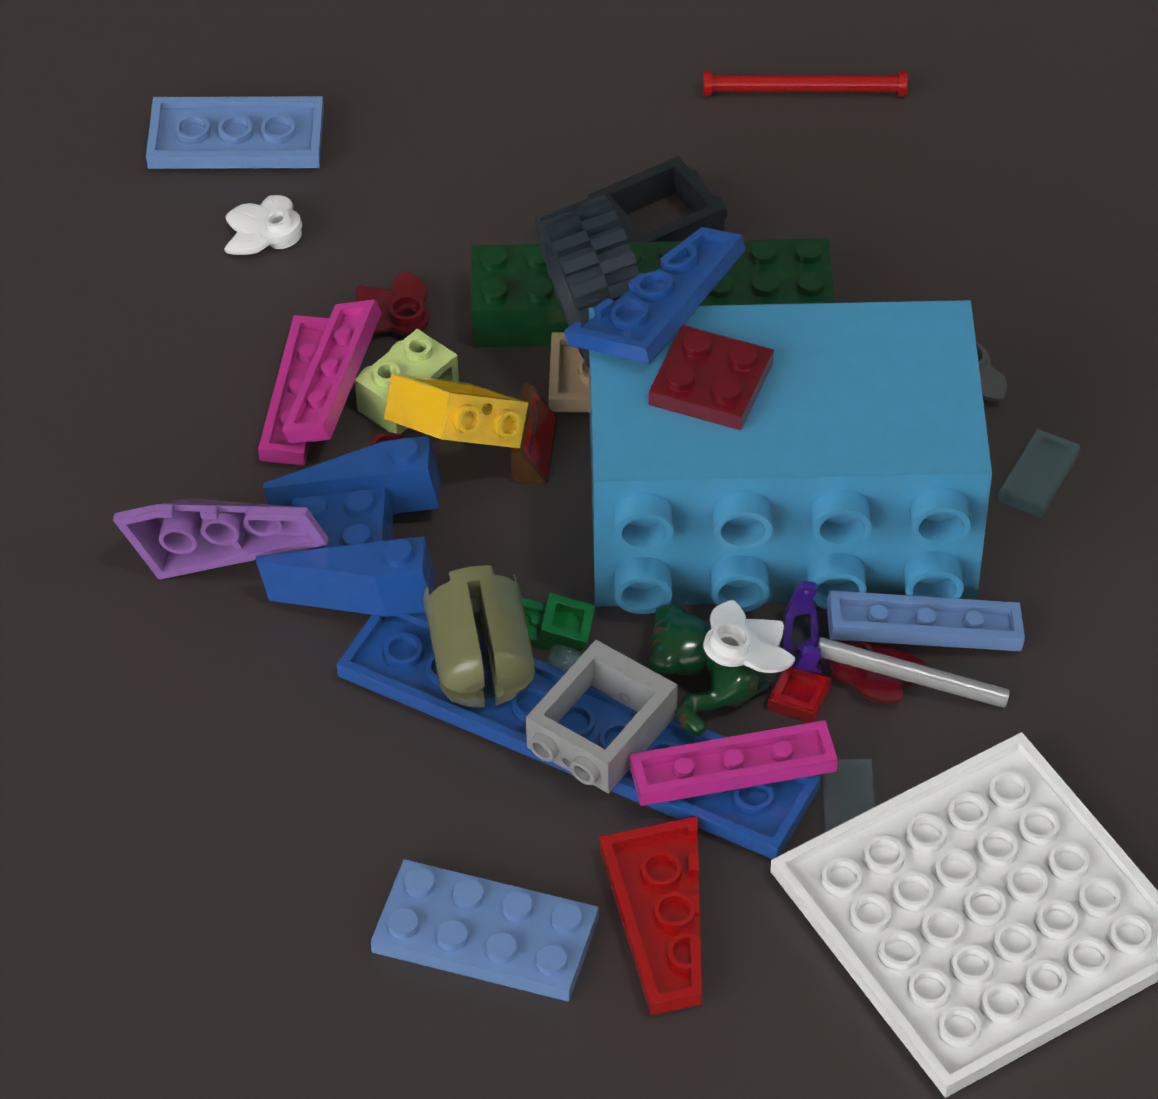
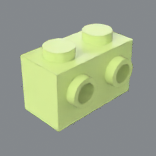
(413, 356)

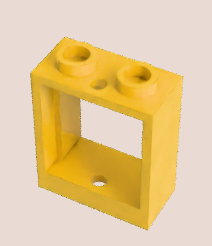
(455, 411)

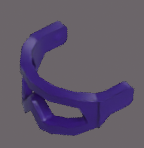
(801, 604)

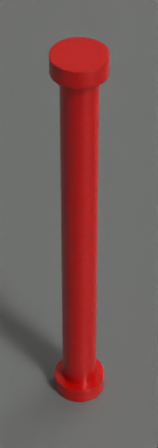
(805, 83)

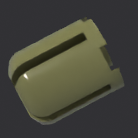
(486, 603)

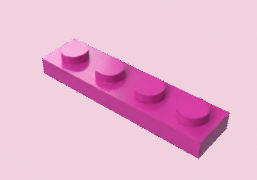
(296, 359)
(332, 372)
(733, 763)

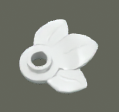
(263, 225)
(745, 641)

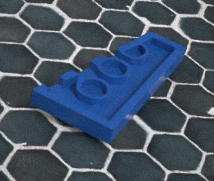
(659, 300)

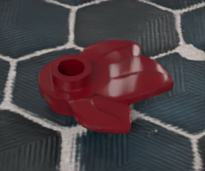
(401, 306)
(871, 684)

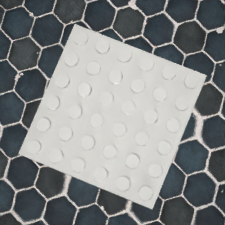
(980, 912)

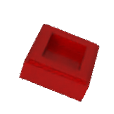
(799, 694)

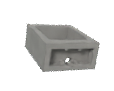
(622, 680)

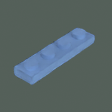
(925, 621)

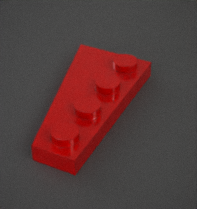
(659, 906)

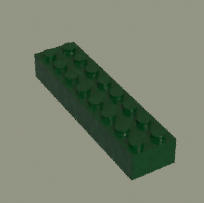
(518, 305)

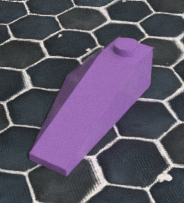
(212, 534)

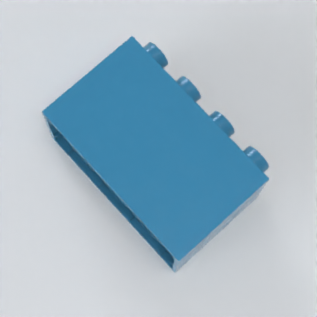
(847, 474)

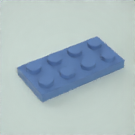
(235, 132)
(485, 930)

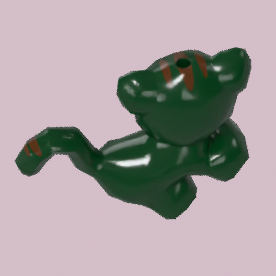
(680, 650)

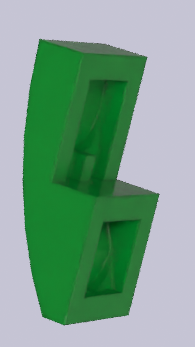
(558, 622)

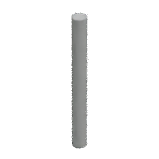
(913, 672)

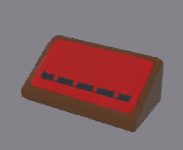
(533, 459)

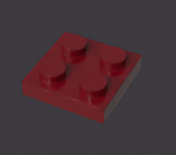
(711, 377)

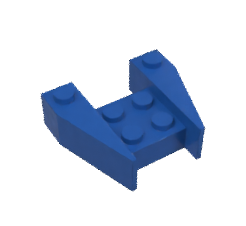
(355, 508)

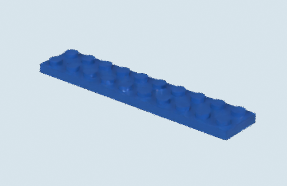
(398, 662)

